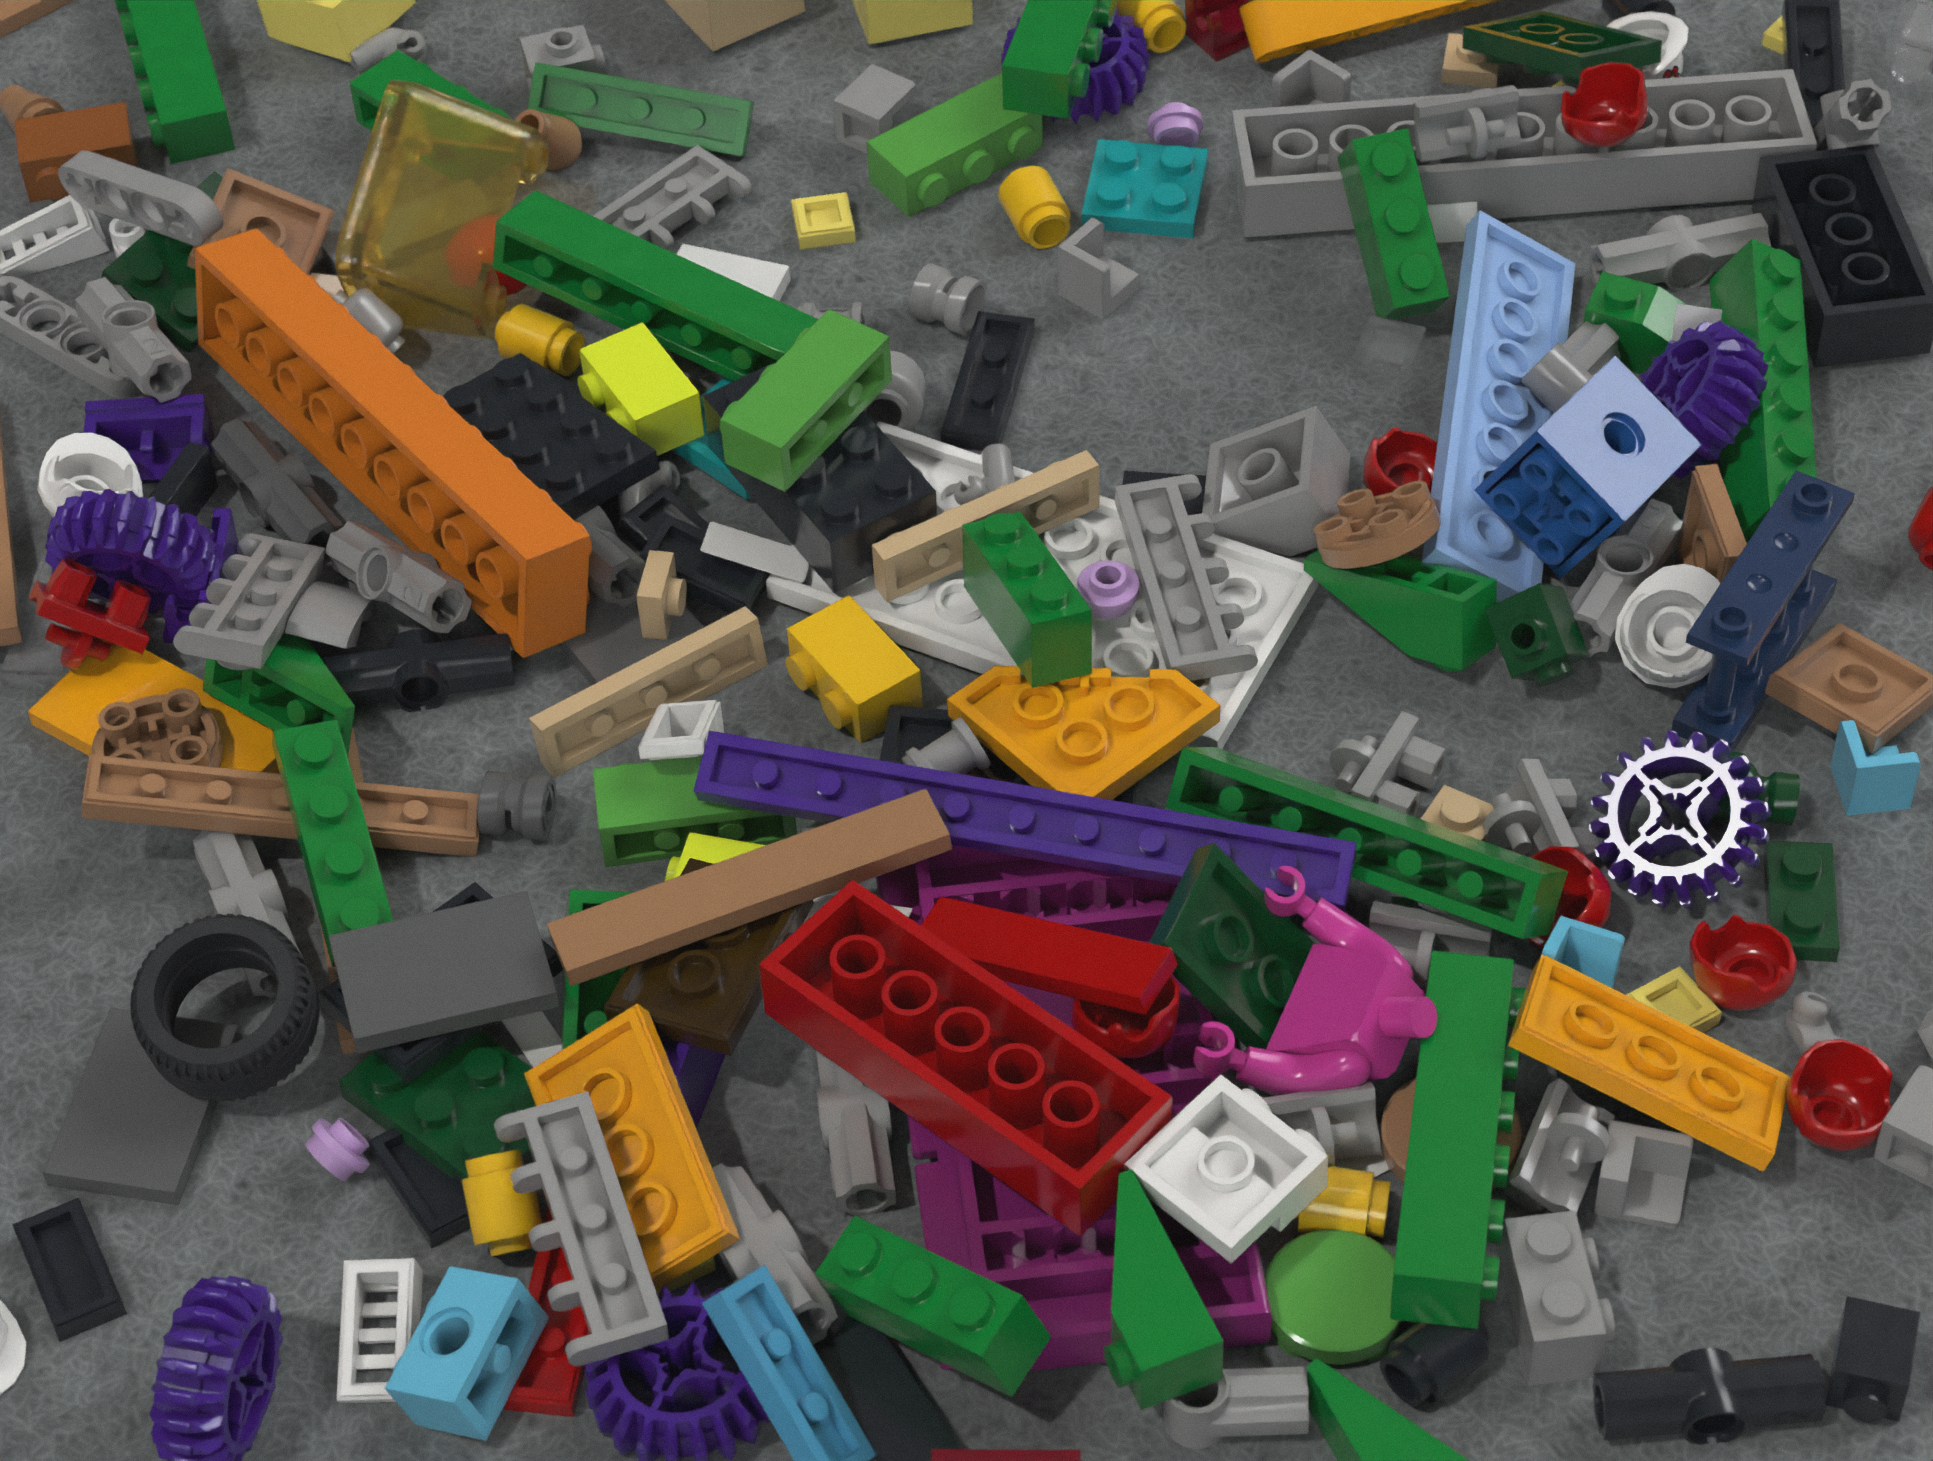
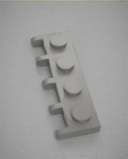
(674, 196)
(1178, 580)
(253, 605)
(589, 1225)

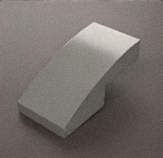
(330, 615)

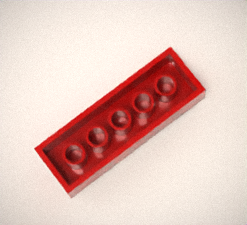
(963, 1054)

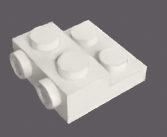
(1230, 1168)

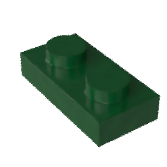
(1803, 897)

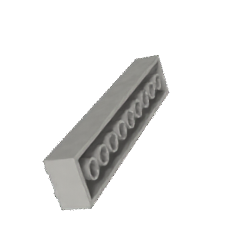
(1693, 149)

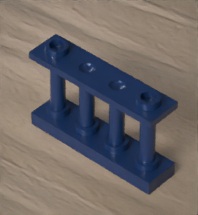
(1762, 610)

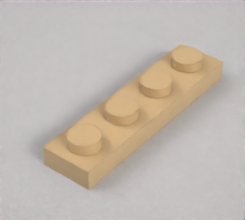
(936, 545)
(628, 699)

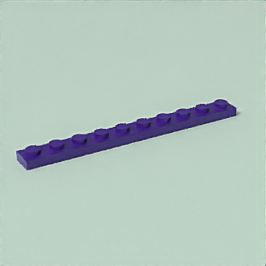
(1017, 817)

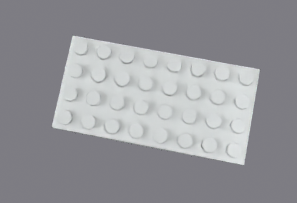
(949, 625)

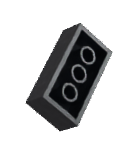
(1858, 260)
(843, 501)

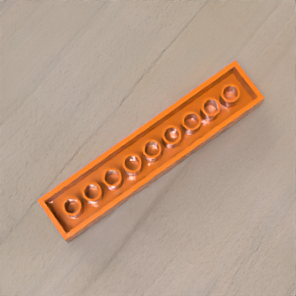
(393, 441)

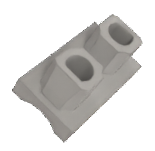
(1466, 123)
(1376, 769)
(1537, 815)
(1420, 931)
(1337, 1118)
(1559, 1151)

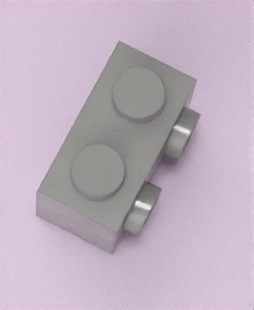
(1554, 1298)

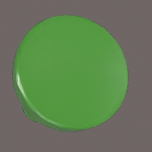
(1332, 1297)

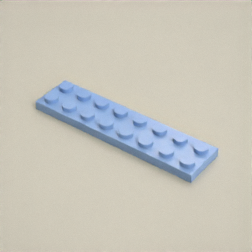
(1506, 319)

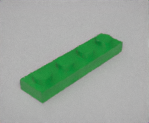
(643, 109)
(330, 828)

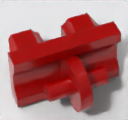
(66, 603)

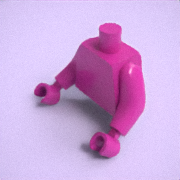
(1343, 1016)

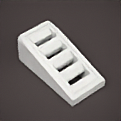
(61, 234)
(680, 730)
(366, 1277)

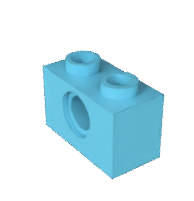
(467, 1352)

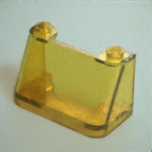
(430, 208)

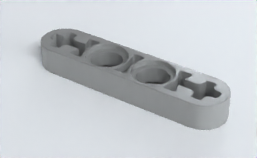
(141, 197)
(61, 341)

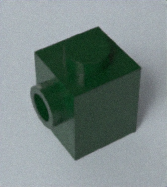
(1538, 634)

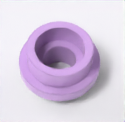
(1175, 125)
(1108, 588)
(338, 1148)

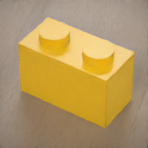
(852, 668)

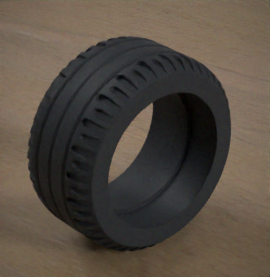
(194, 955)

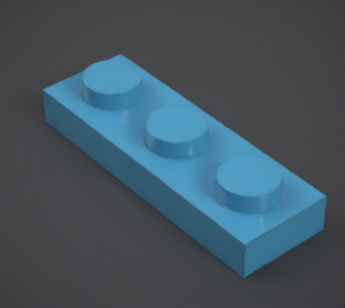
(786, 1371)

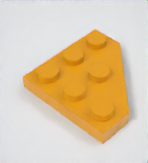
(1086, 731)

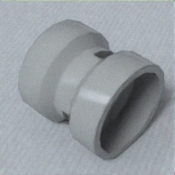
(947, 298)

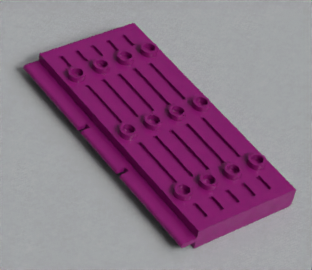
(994, 1228)

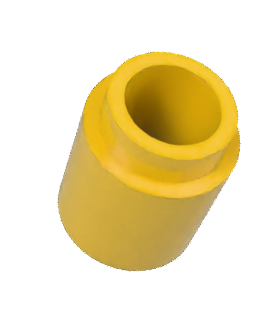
(1160, 20)
(1035, 207)
(540, 338)
(1348, 1203)
(494, 1209)

